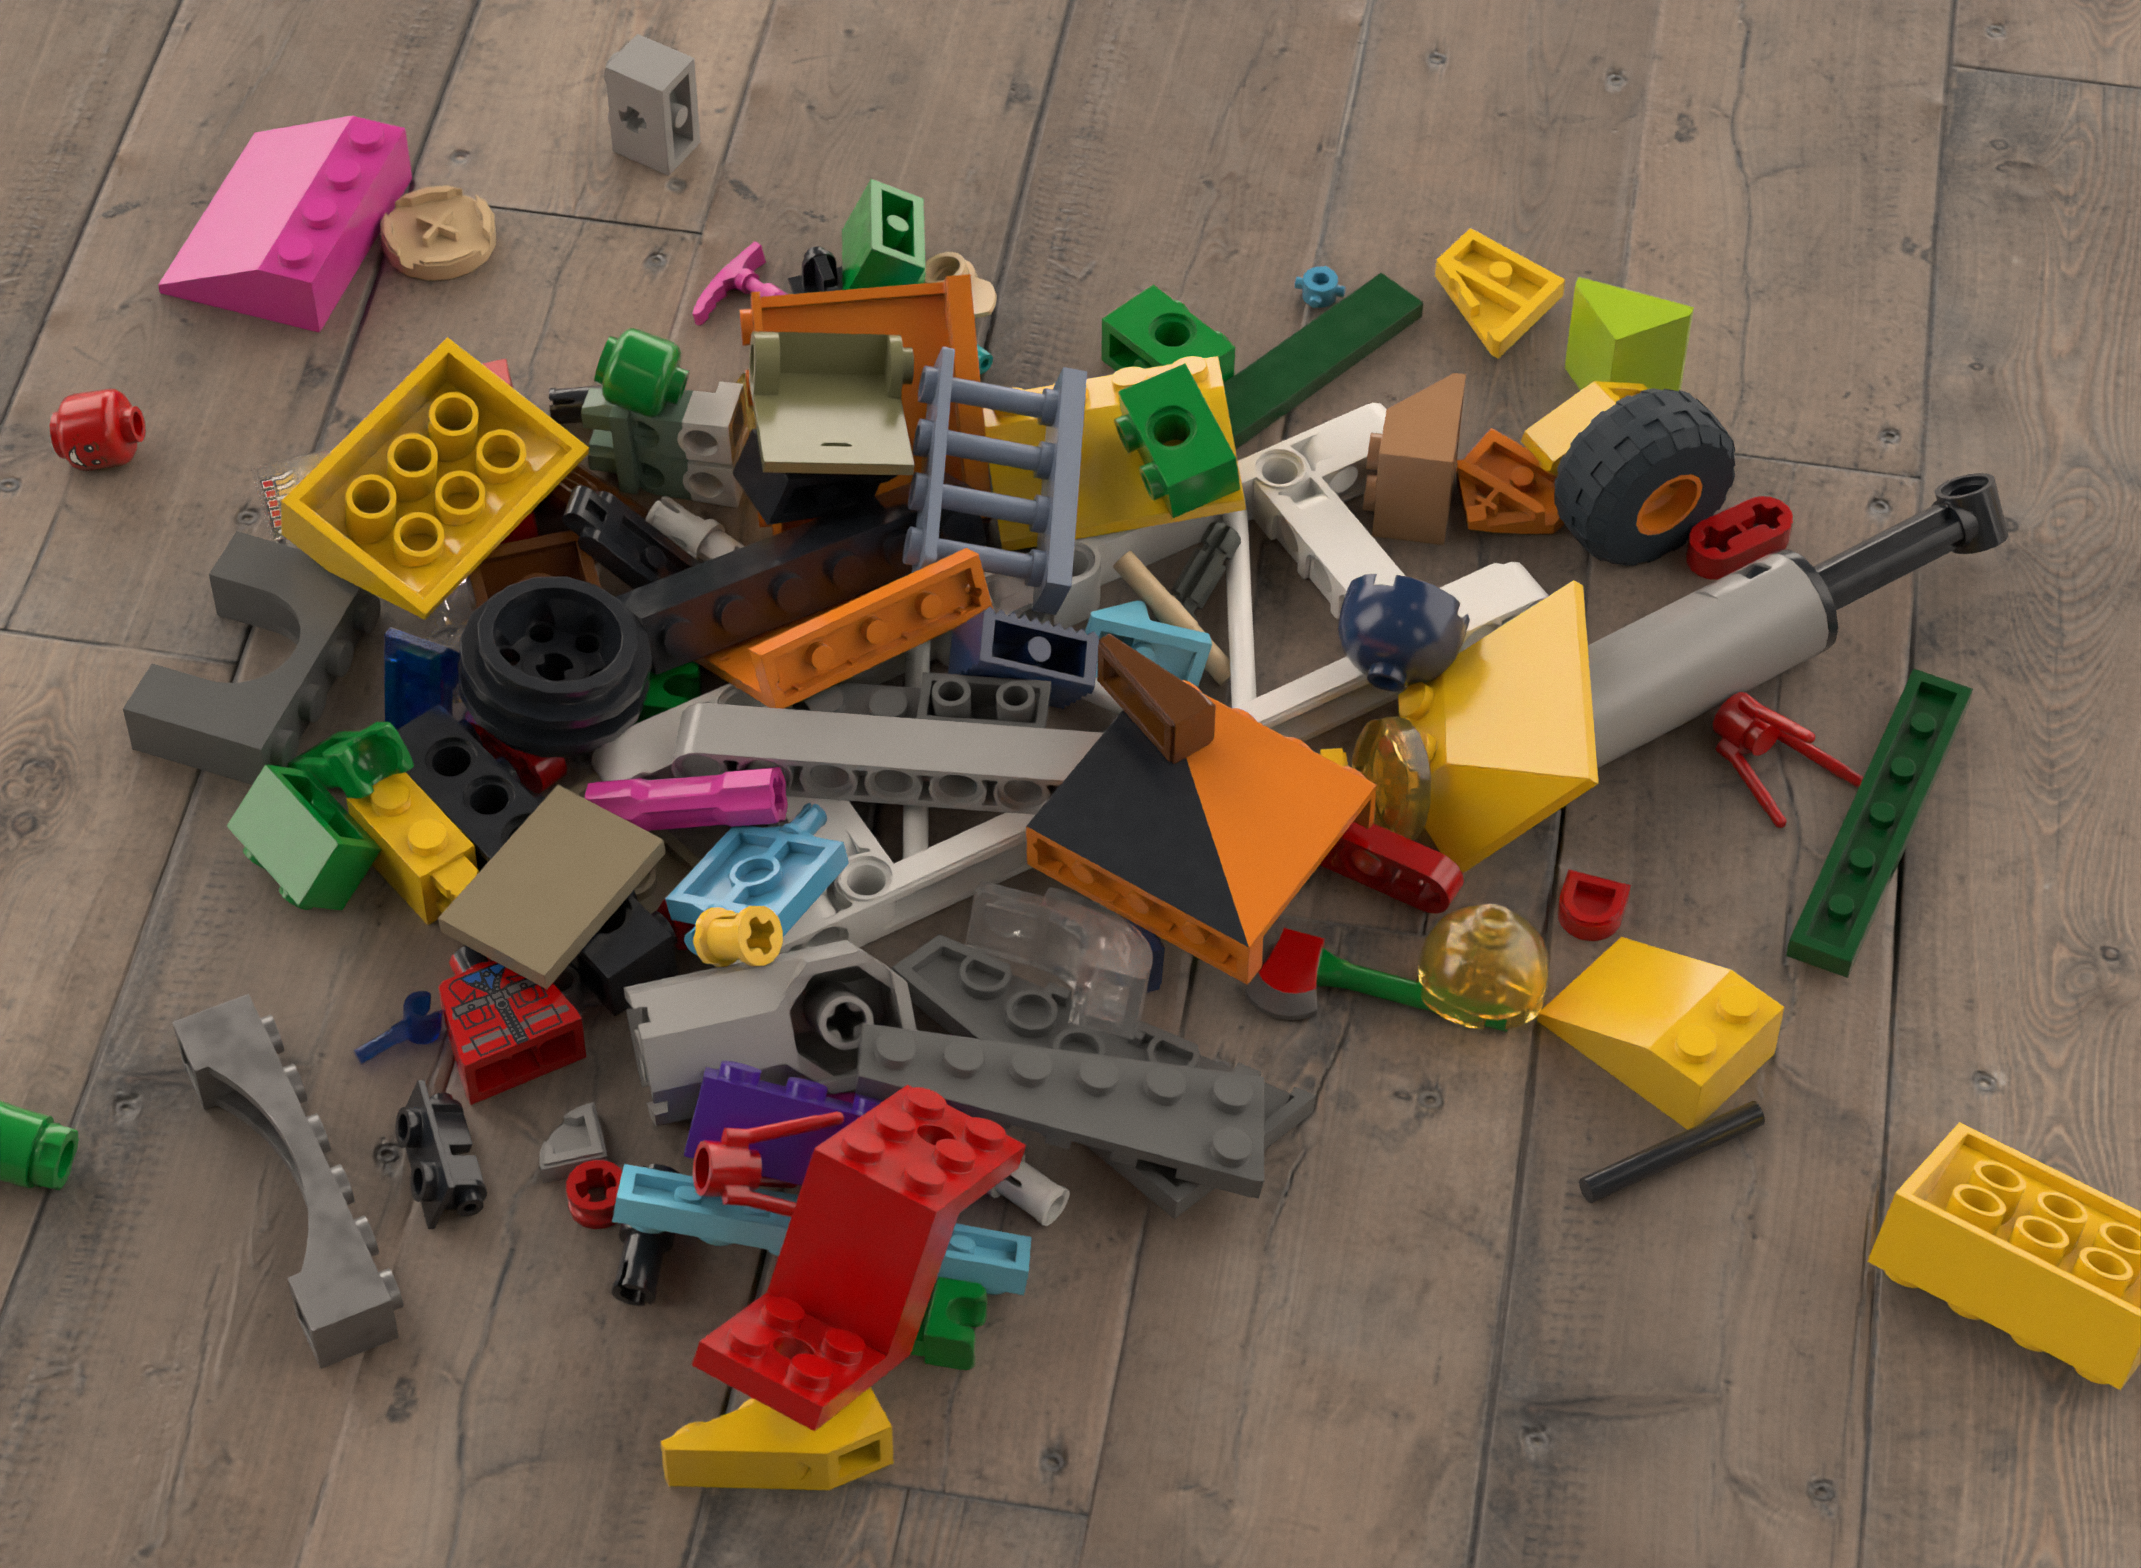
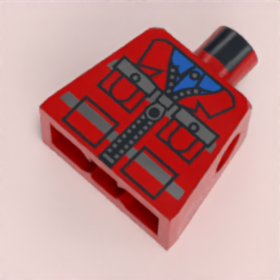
(505, 1026)

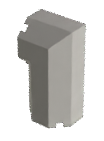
(783, 1018)

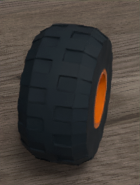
(1644, 476)

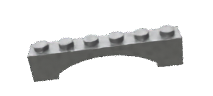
(339, 1292)

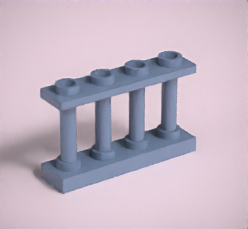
(1054, 461)

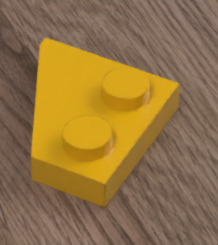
(1496, 289)

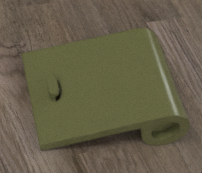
(831, 402)

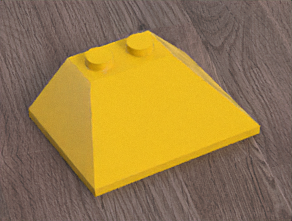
(1508, 729)

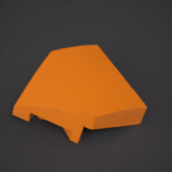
(1506, 489)

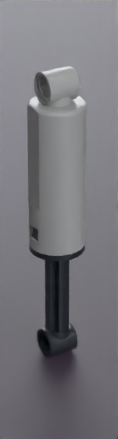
(1766, 619)

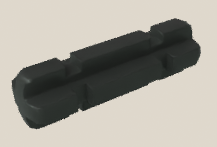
(1205, 566)

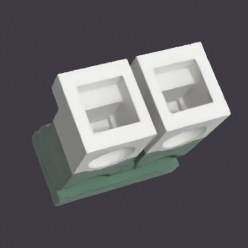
(678, 453)

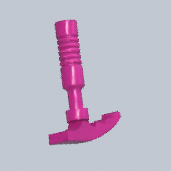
(738, 275)

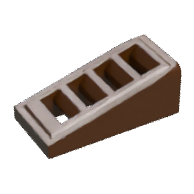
(1159, 703)

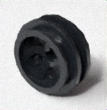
(576, 670)

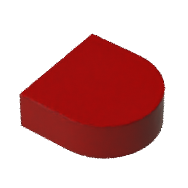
(1592, 906)

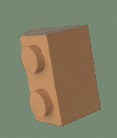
(1416, 464)

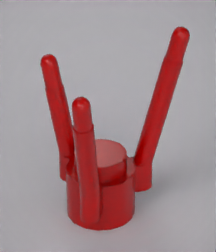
(1755, 729)
(735, 1172)

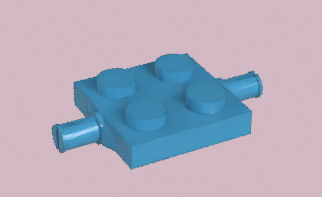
(762, 867)

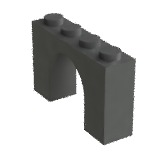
(257, 721)

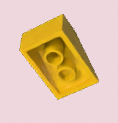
(1667, 1026)

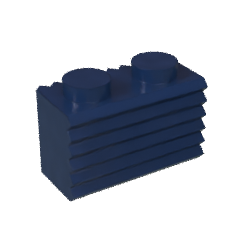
(1026, 649)

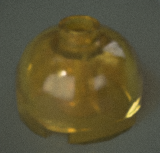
(1484, 967)

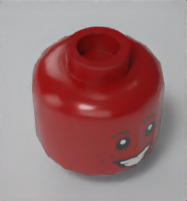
(97, 429)

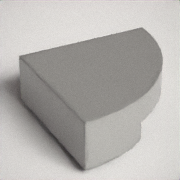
(572, 1144)

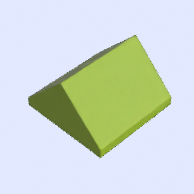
(1626, 337)

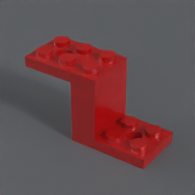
(860, 1256)

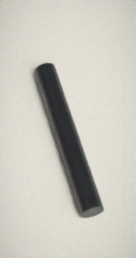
(1671, 1151)

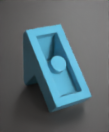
(1169, 646)

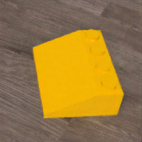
(1110, 481)
(429, 482)
(2021, 1253)

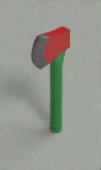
(1300, 963)

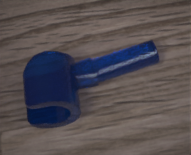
(414, 1027)

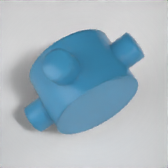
(1320, 287)

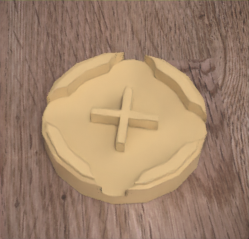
(438, 233)

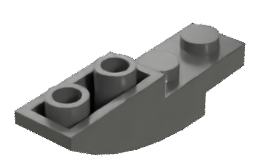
(943, 699)

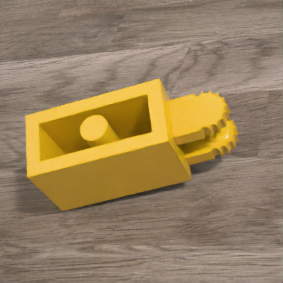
(421, 847)

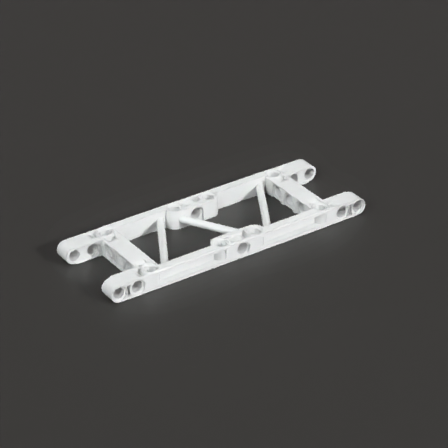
(1293, 495)

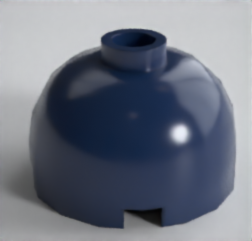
(1400, 630)

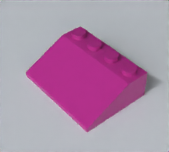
(293, 221)

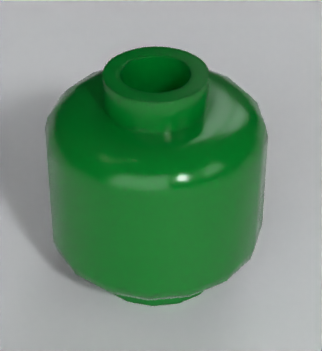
(641, 372)

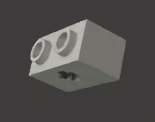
(652, 104)

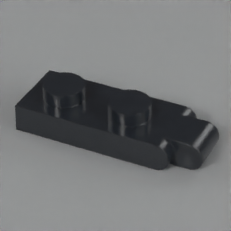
(622, 539)

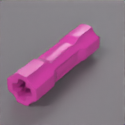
(696, 801)

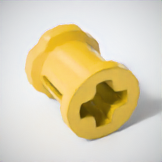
(746, 936)

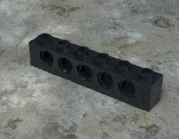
(488, 807)

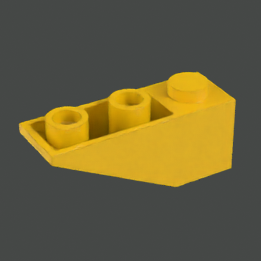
(770, 1451)

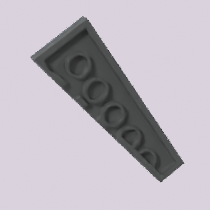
(1137, 1109)

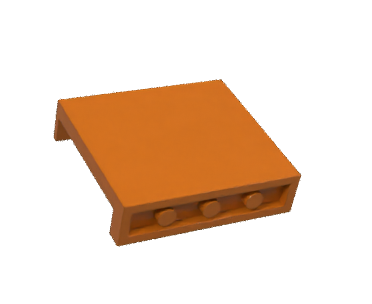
(926, 320)

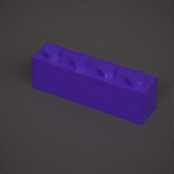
(741, 1100)

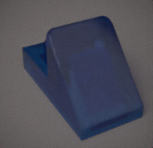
(416, 676)

